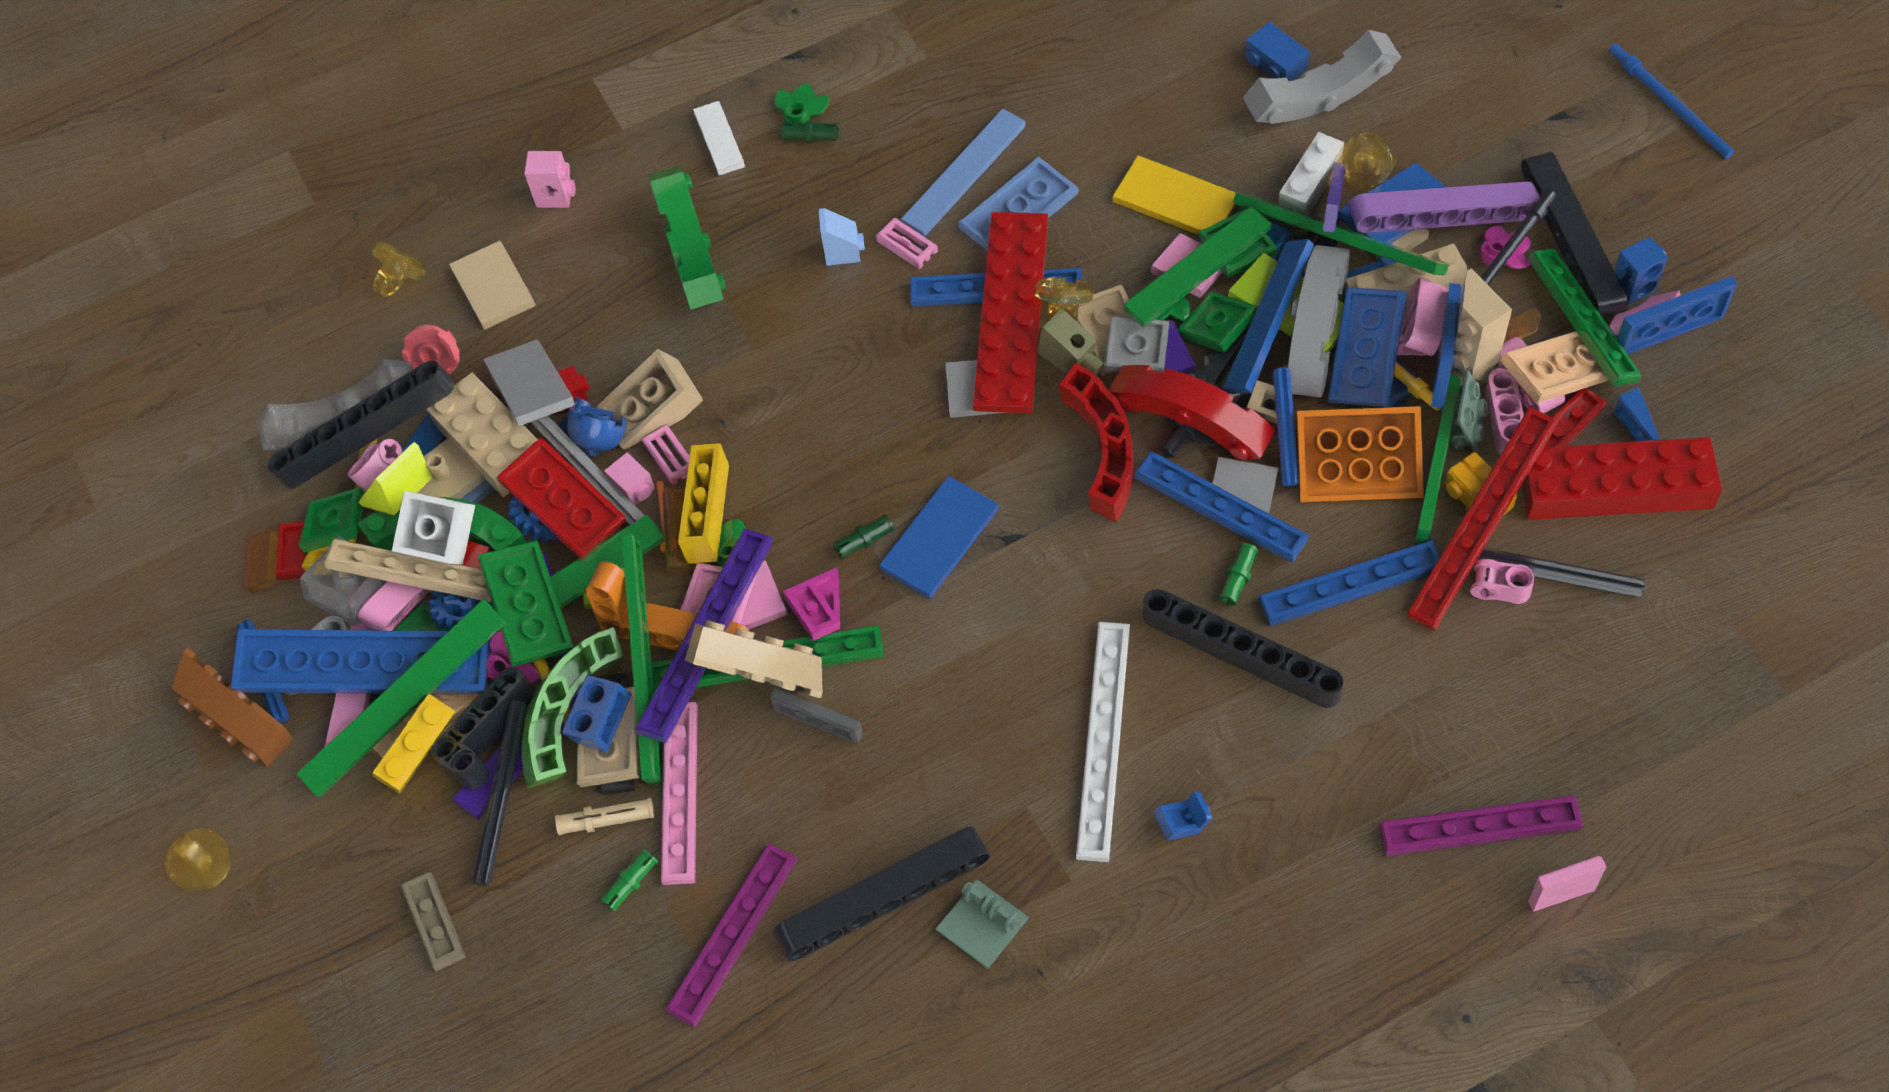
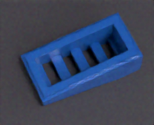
(1635, 417)

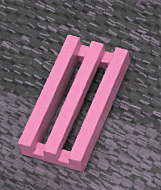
(911, 252)
(680, 471)

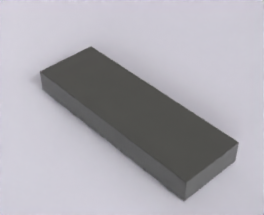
(816, 715)

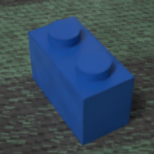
(1276, 53)

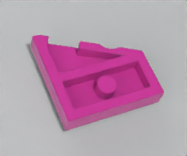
(817, 604)

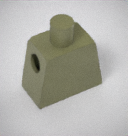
(1067, 343)

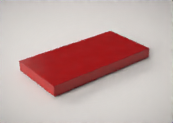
(561, 498)

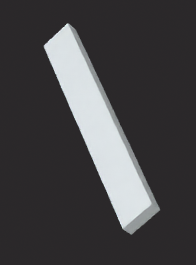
(1103, 742)

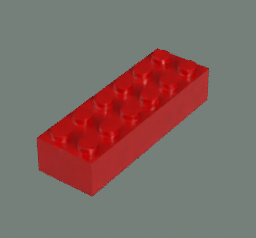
(1622, 479)

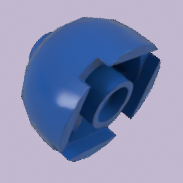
(595, 429)

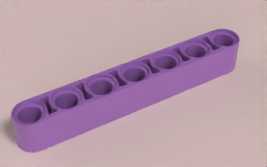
(1442, 207)

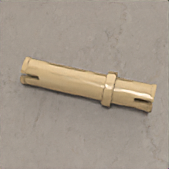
(605, 816)

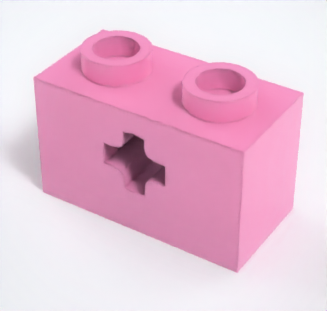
(549, 179)

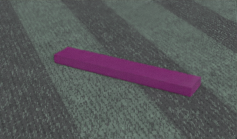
(1481, 825)
(731, 935)

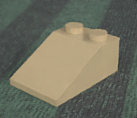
(652, 397)

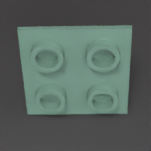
(1469, 416)
(982, 923)

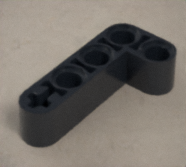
(478, 727)

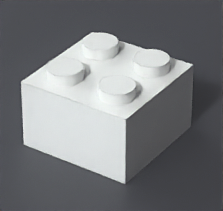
(433, 528)

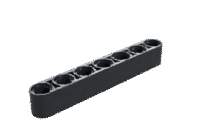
(1575, 235)
(361, 424)
(1249, 660)
(881, 893)

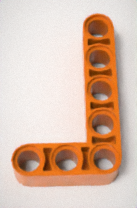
(609, 603)

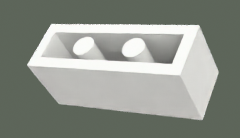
(1311, 174)

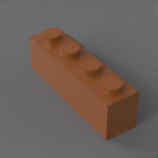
(228, 710)

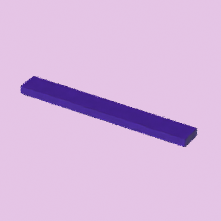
(718, 607)

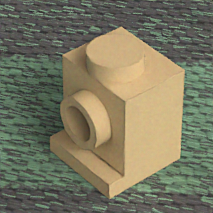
(1262, 393)

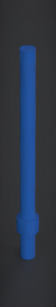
(1633, 65)

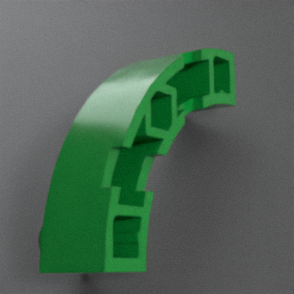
(685, 237)
(486, 529)

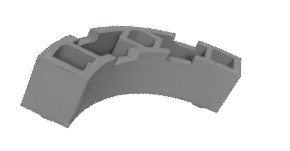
(1324, 86)
(1316, 318)

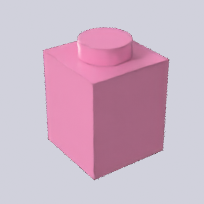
(630, 478)

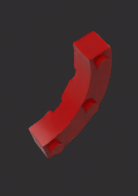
(1193, 404)
(1106, 417)

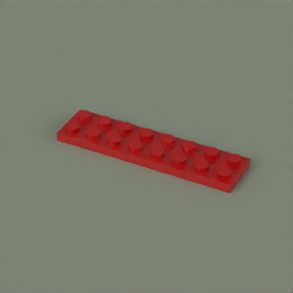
(1010, 313)

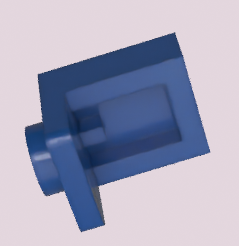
(1183, 817)

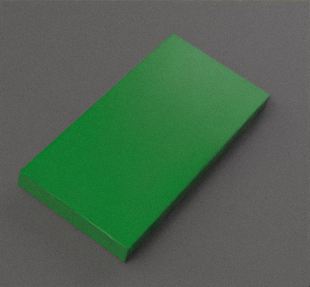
(526, 601)

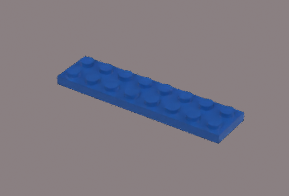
(342, 661)

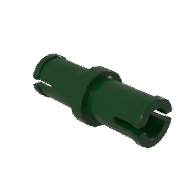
(810, 131)
(863, 536)

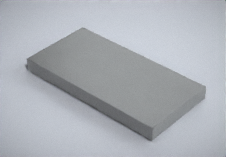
(528, 382)

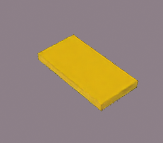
(1173, 196)

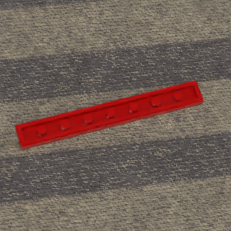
(1482, 518)

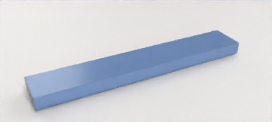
(963, 172)

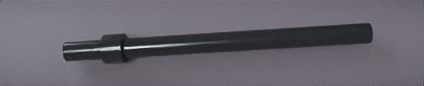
(1533, 215)

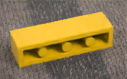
(703, 503)

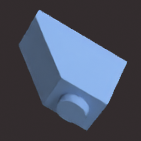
(840, 238)

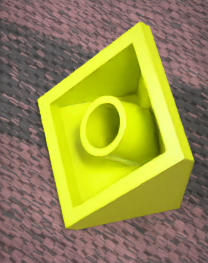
(404, 474)

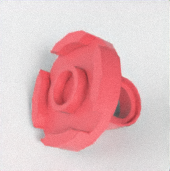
(431, 344)

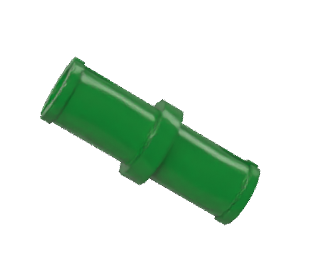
(1238, 574)
(628, 880)

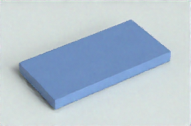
(1032, 190)

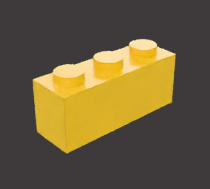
(413, 743)

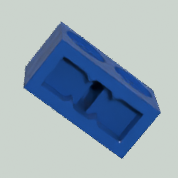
(1640, 269)
(602, 714)

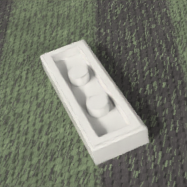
(719, 138)

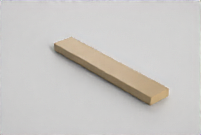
(406, 569)

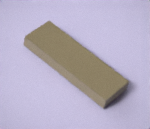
(433, 921)

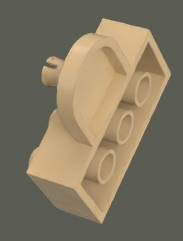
(478, 443)

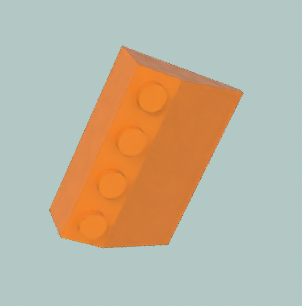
(1359, 454)

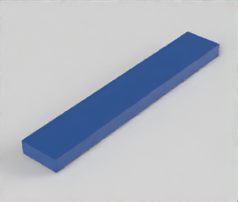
(965, 287)
(1268, 317)
(1221, 506)
(1349, 583)

